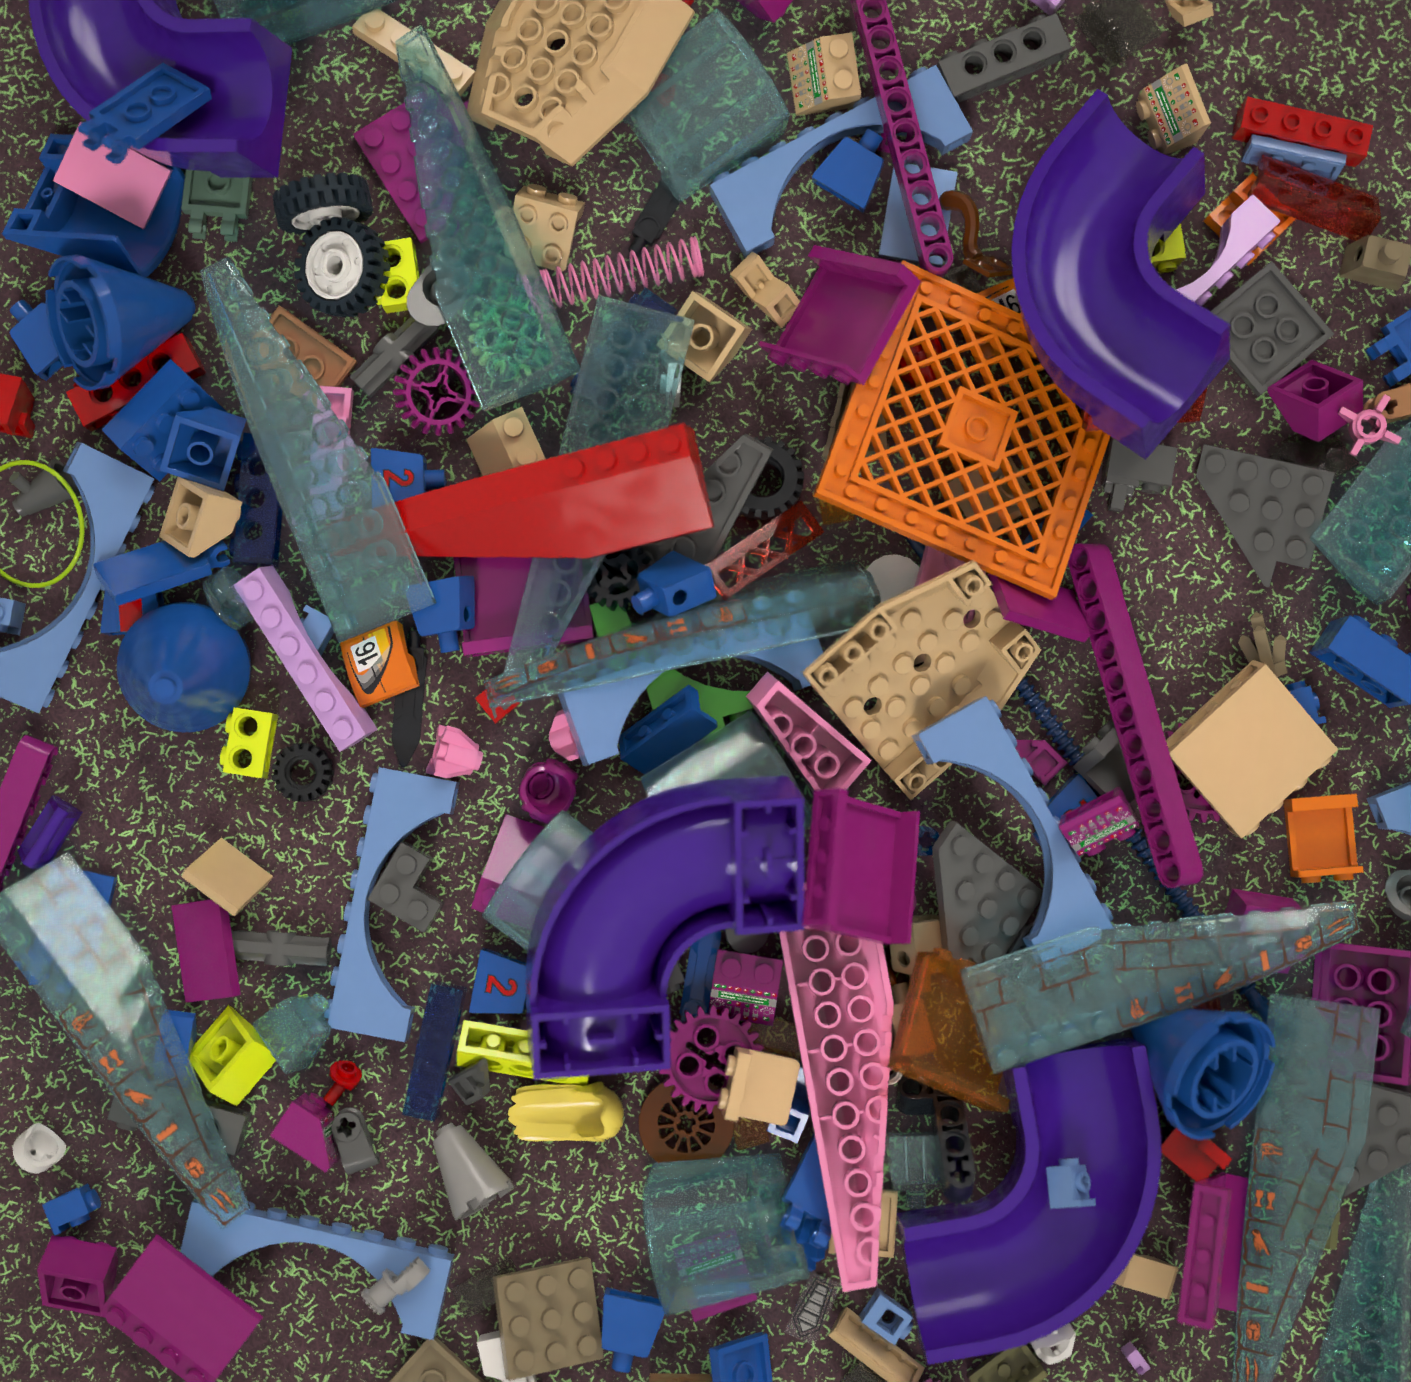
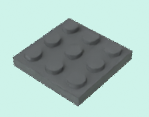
(1269, 328)

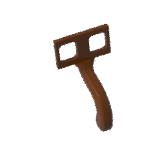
(962, 203)

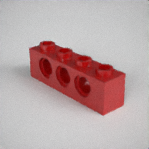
(1302, 128)
(95, 413)

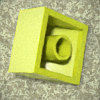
(231, 1057)

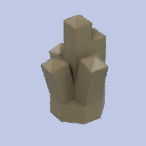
(1263, 653)

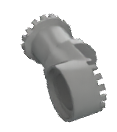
(391, 1285)

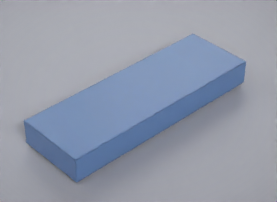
(1314, 160)

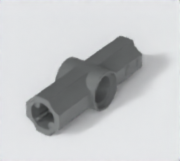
(390, 354)
(281, 948)

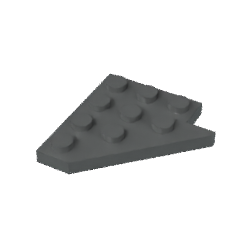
(1266, 505)
(978, 897)
(1387, 1137)

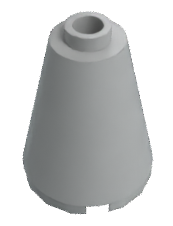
(467, 1172)

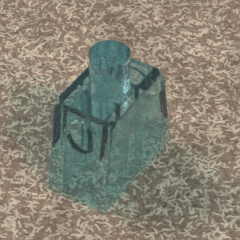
(295, 1030)
(912, 1165)

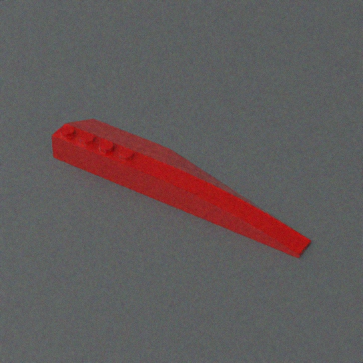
(569, 503)

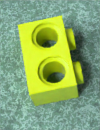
(403, 274)
(258, 744)

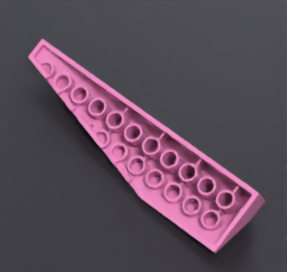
(844, 1044)

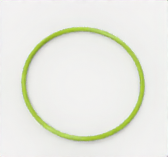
(81, 526)

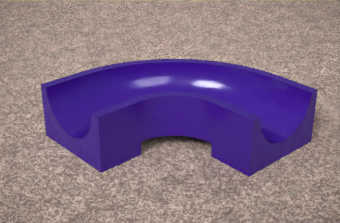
(109, 44)
(1087, 282)
(642, 896)
(1008, 1262)

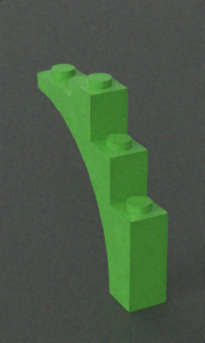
(713, 701)

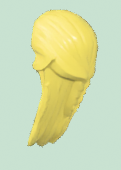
(566, 1112)

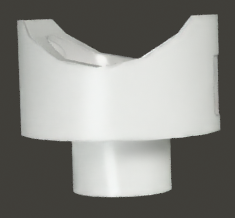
(38, 1149)
(1062, 1339)

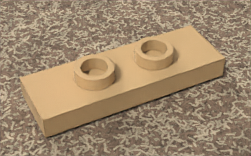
(874, 1350)

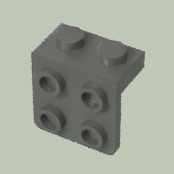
(1104, 763)

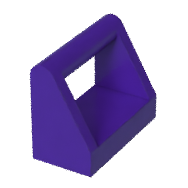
(48, 833)

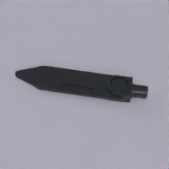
(654, 218)
(409, 706)

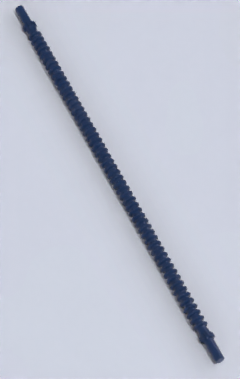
(1256, 1001)

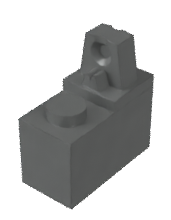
(1126, 471)

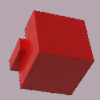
(15, 406)
(1193, 1156)

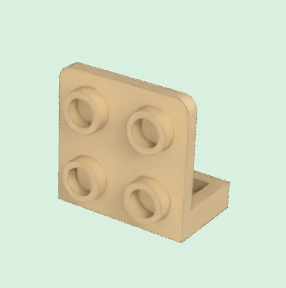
(548, 223)
(758, 1086)

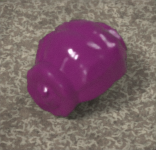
(547, 789)

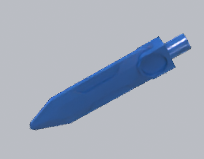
(700, 974)

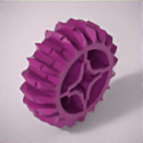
(431, 405)

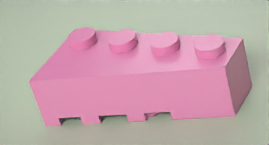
(812, 745)

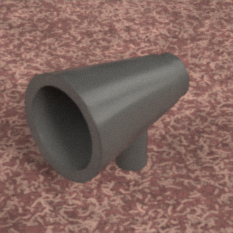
(42, 491)

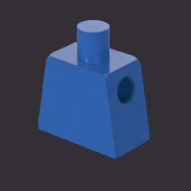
(852, 170)
(34, 338)
(673, 585)
(450, 614)
(629, 1326)

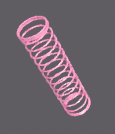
(696, 269)

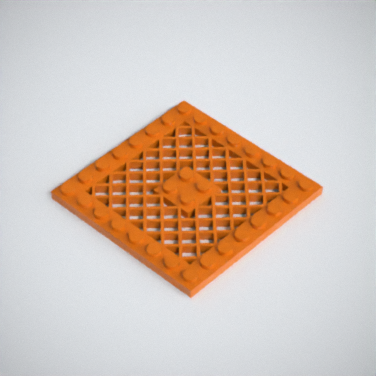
(972, 431)

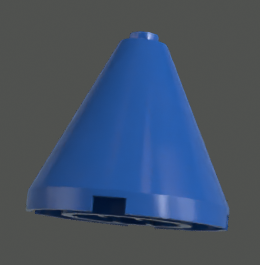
(109, 318)
(183, 667)
(1207, 1067)

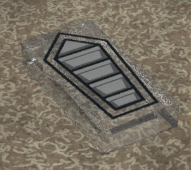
(812, 1307)

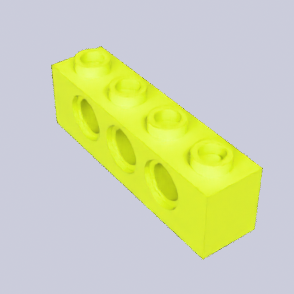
(503, 1049)

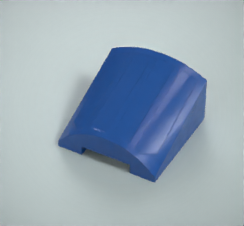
(73, 225)

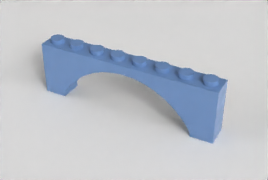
(752, 192)
(111, 500)
(601, 710)
(980, 742)
(362, 995)
(418, 1309)

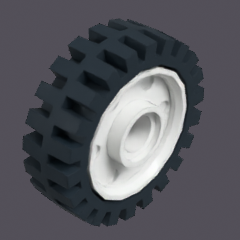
(321, 198)
(342, 267)

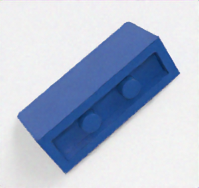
(666, 731)

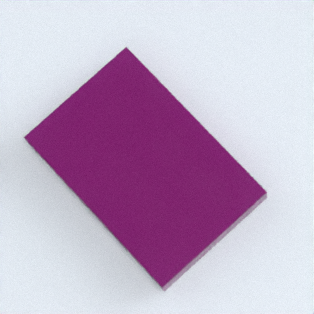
(1056, 616)
(205, 951)

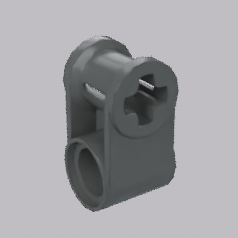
(355, 1145)

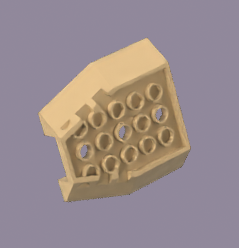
(587, 85)
(959, 667)

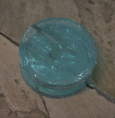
(225, 599)

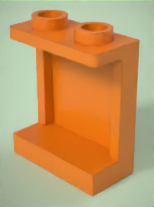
(1321, 837)

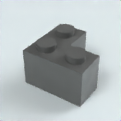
(399, 890)

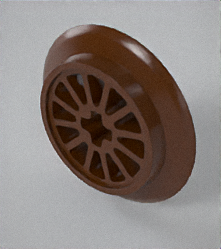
(656, 1144)

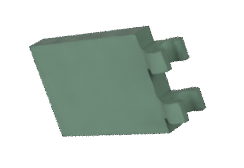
(218, 197)

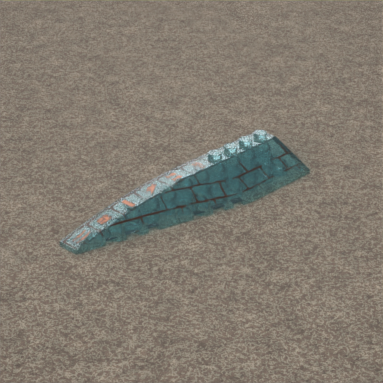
(1133, 975)
(115, 1014)
(1300, 1165)

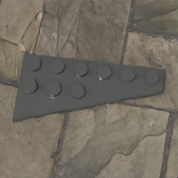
(728, 488)

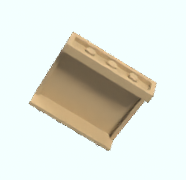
(1249, 748)

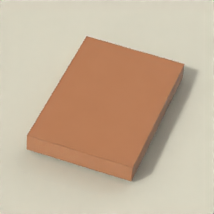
(321, 357)

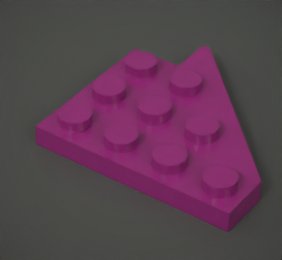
(392, 154)

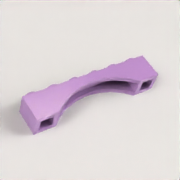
(1241, 233)
(278, 619)

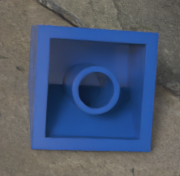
(203, 446)

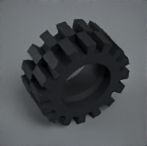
(284, 765)

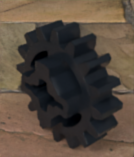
(610, 587)

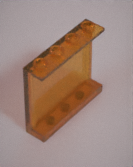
(939, 1036)

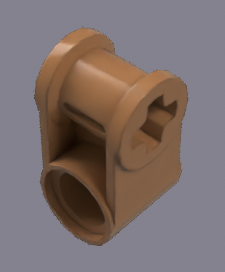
(1398, 406)

